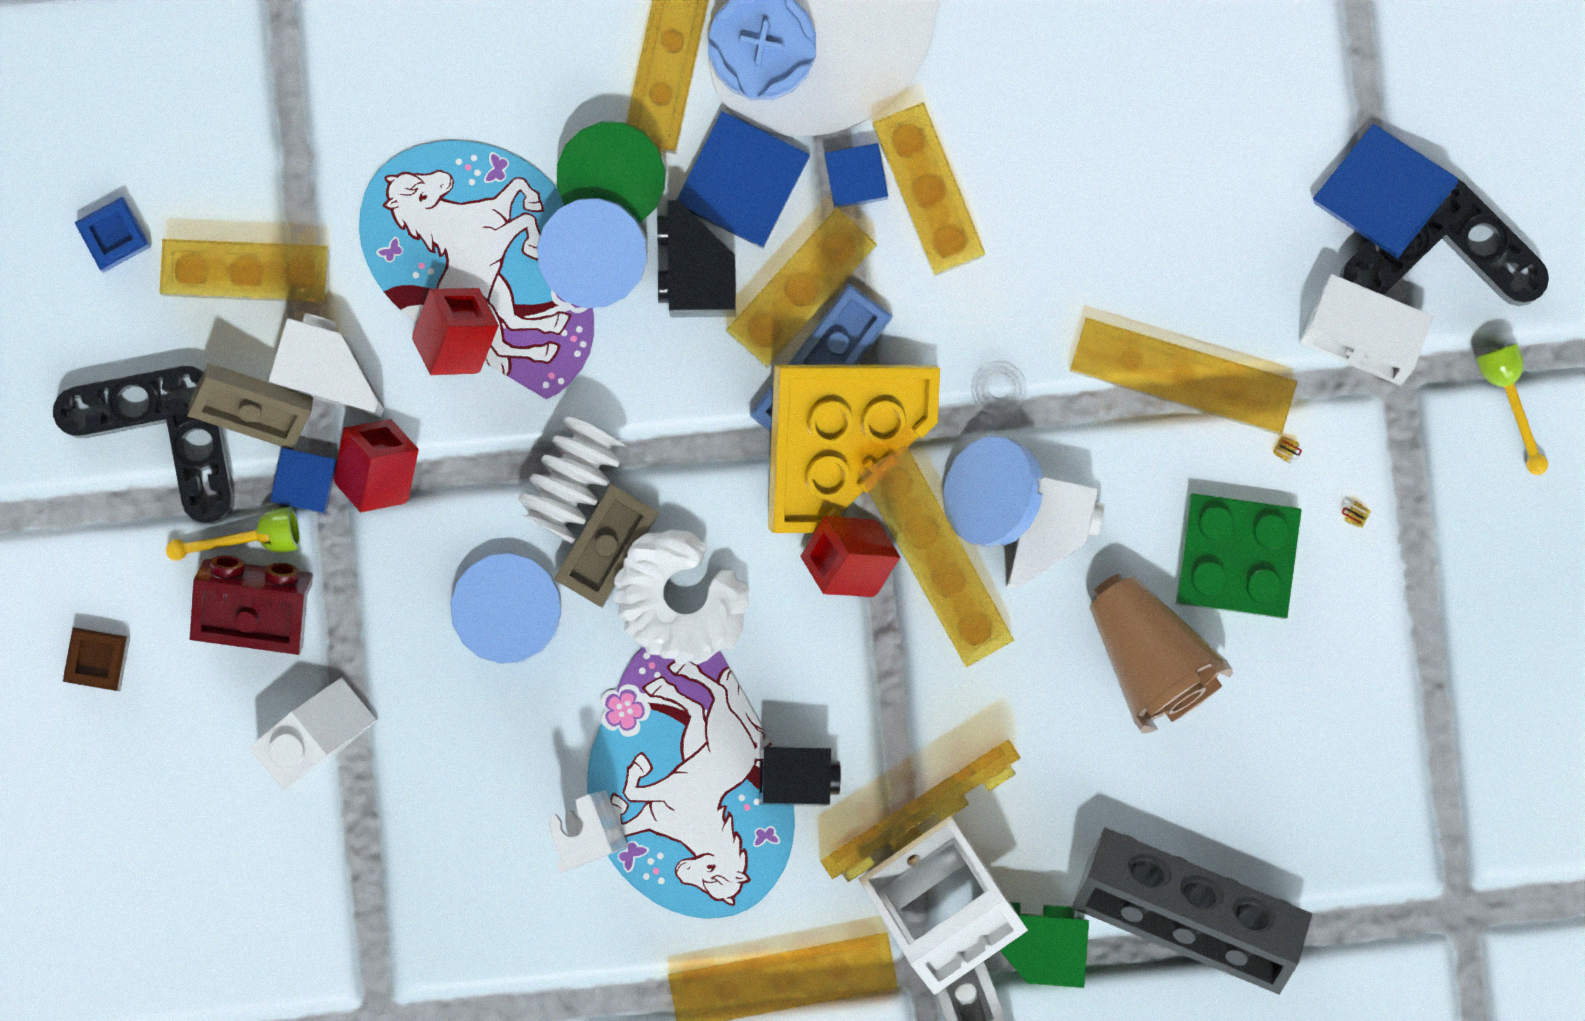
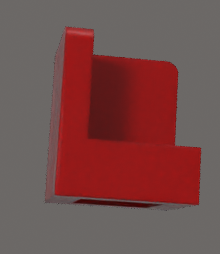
(454, 331)
(375, 465)
(850, 556)

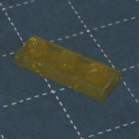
(928, 189)
(244, 271)
(801, 288)

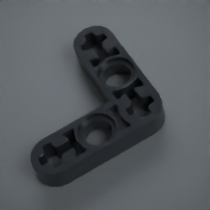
(1454, 231)
(178, 426)

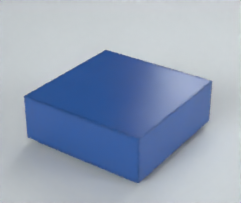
(856, 176)
(112, 234)
(303, 481)

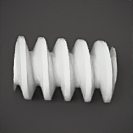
(570, 478)

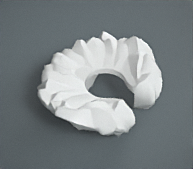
(654, 623)

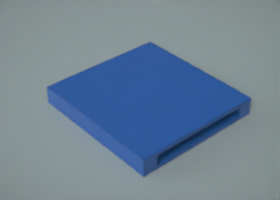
(742, 179)
(1385, 190)

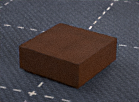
(96, 659)

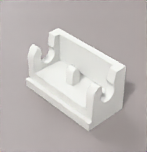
(1366, 330)
(591, 835)

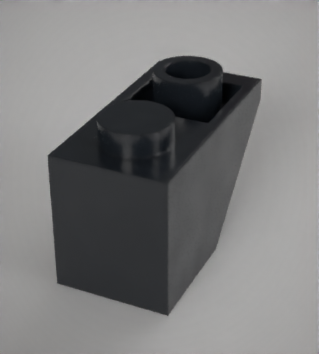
(699, 267)

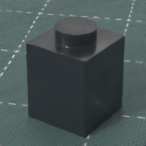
(797, 776)

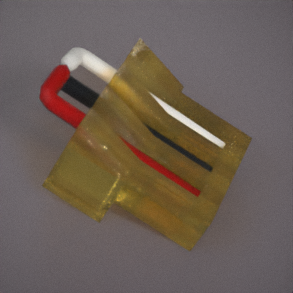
(1287, 449)
(1356, 514)

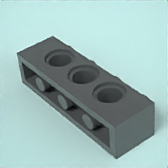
(1192, 911)

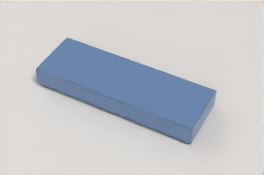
(838, 339)

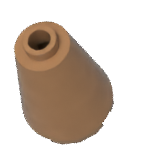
(1154, 653)

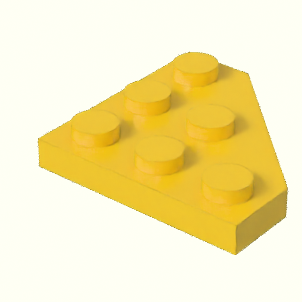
(834, 425)

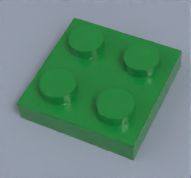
(1238, 556)

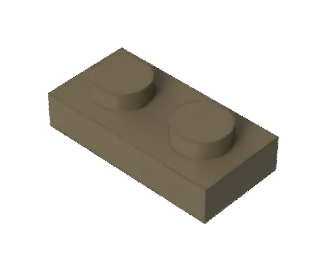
(250, 406)
(604, 545)

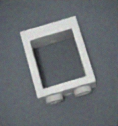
(966, 935)

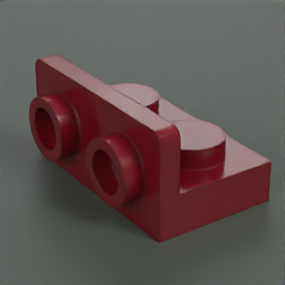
(250, 605)

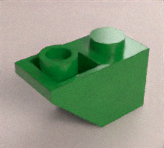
(1051, 949)

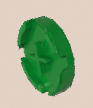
(613, 164)

